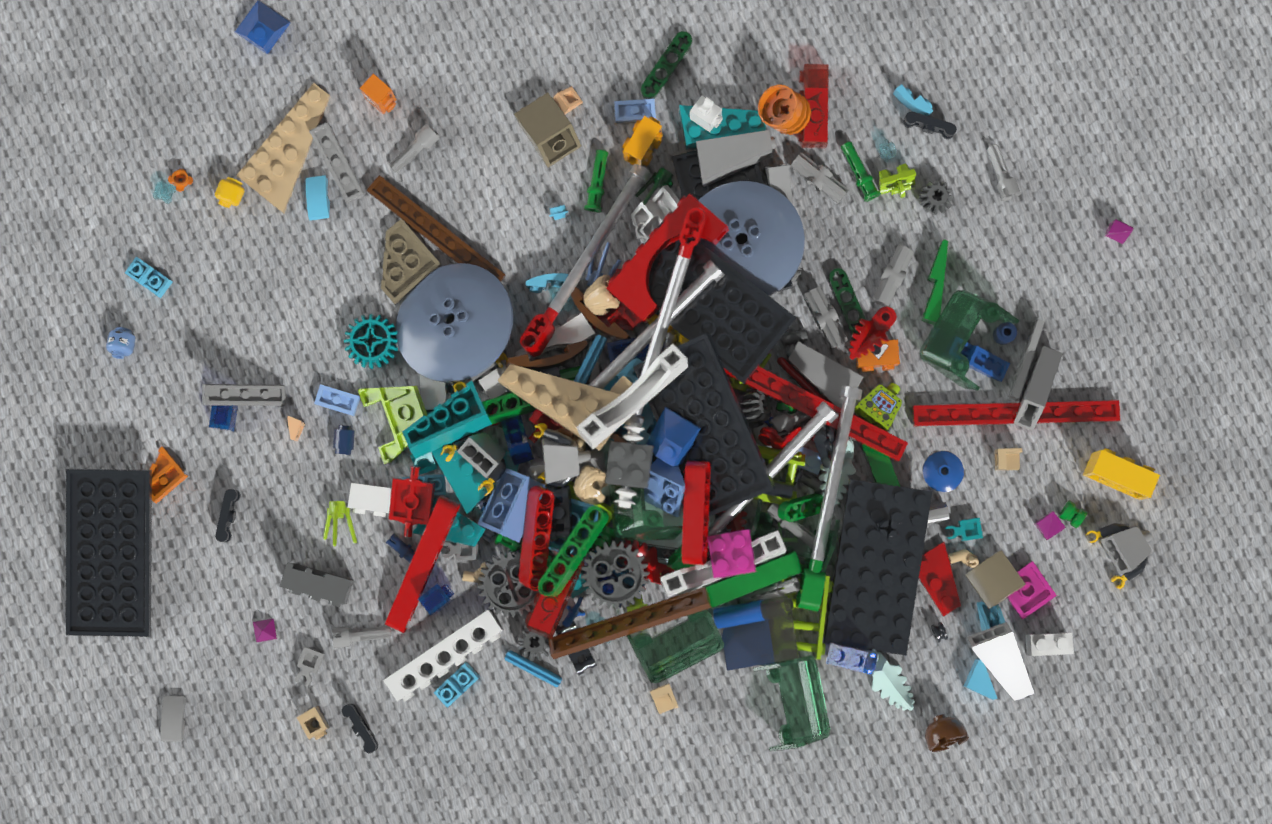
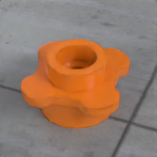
(180, 174)

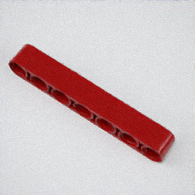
(422, 563)

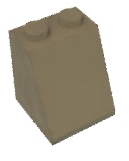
(548, 129)

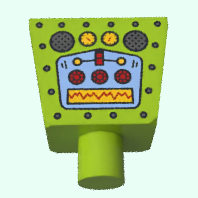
(880, 406)

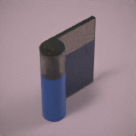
(757, 632)

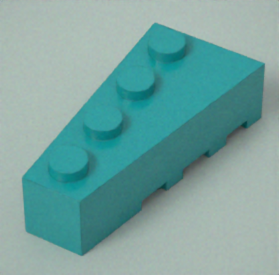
(733, 123)
(448, 422)
(463, 479)

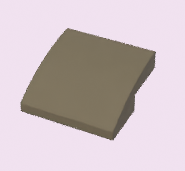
(995, 579)

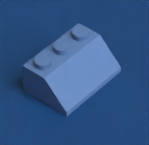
(507, 505)

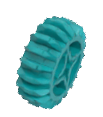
(353, 341)

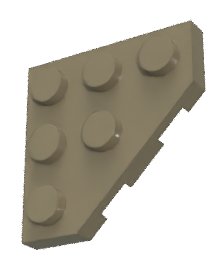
(404, 261)

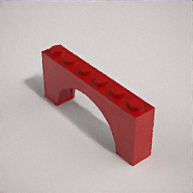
(632, 283)

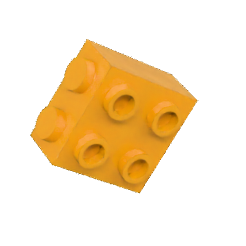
(645, 138)

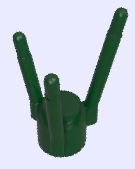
(660, 179)

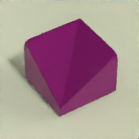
(1119, 231)
(1049, 525)

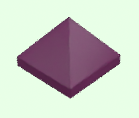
(265, 630)

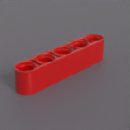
(696, 512)
(532, 528)

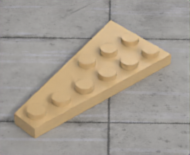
(282, 155)
(557, 397)

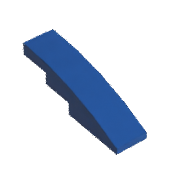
(985, 362)

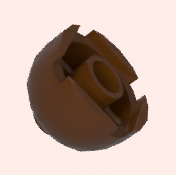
(944, 733)

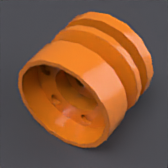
(776, 104)

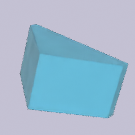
(989, 617)
(979, 680)

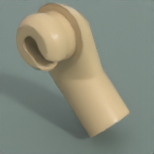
(965, 557)
(473, 576)

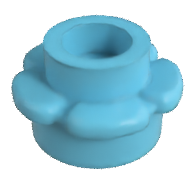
(558, 212)

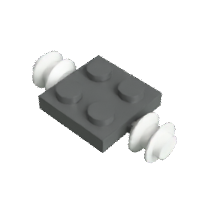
(629, 464)

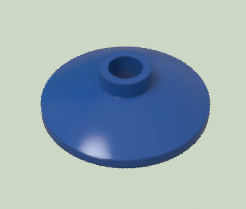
(933, 475)

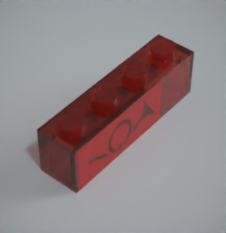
(815, 90)
(549, 609)

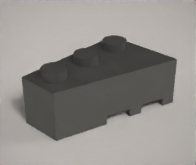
(316, 584)

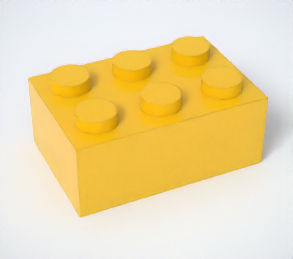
(1121, 474)

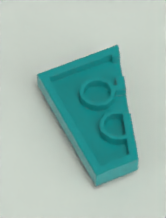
(462, 530)

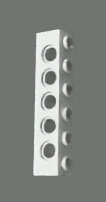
(396, 681)

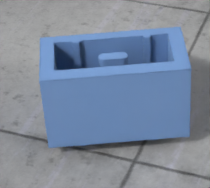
(665, 487)

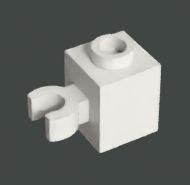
(706, 113)

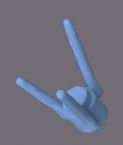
(592, 277)

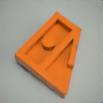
(165, 475)

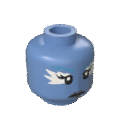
(120, 342)

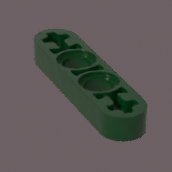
(664, 64)
(845, 307)

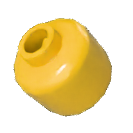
(229, 192)

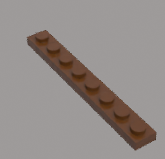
(428, 226)
(629, 622)

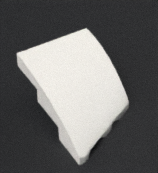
(650, 216)

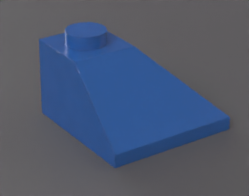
(262, 27)
(672, 437)

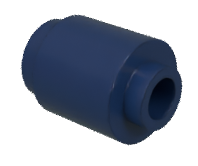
(999, 336)
(343, 440)

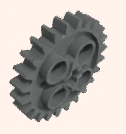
(609, 557)
(493, 589)

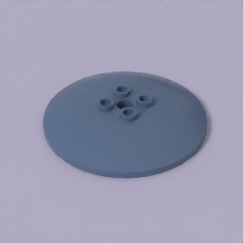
(772, 229)
(474, 337)

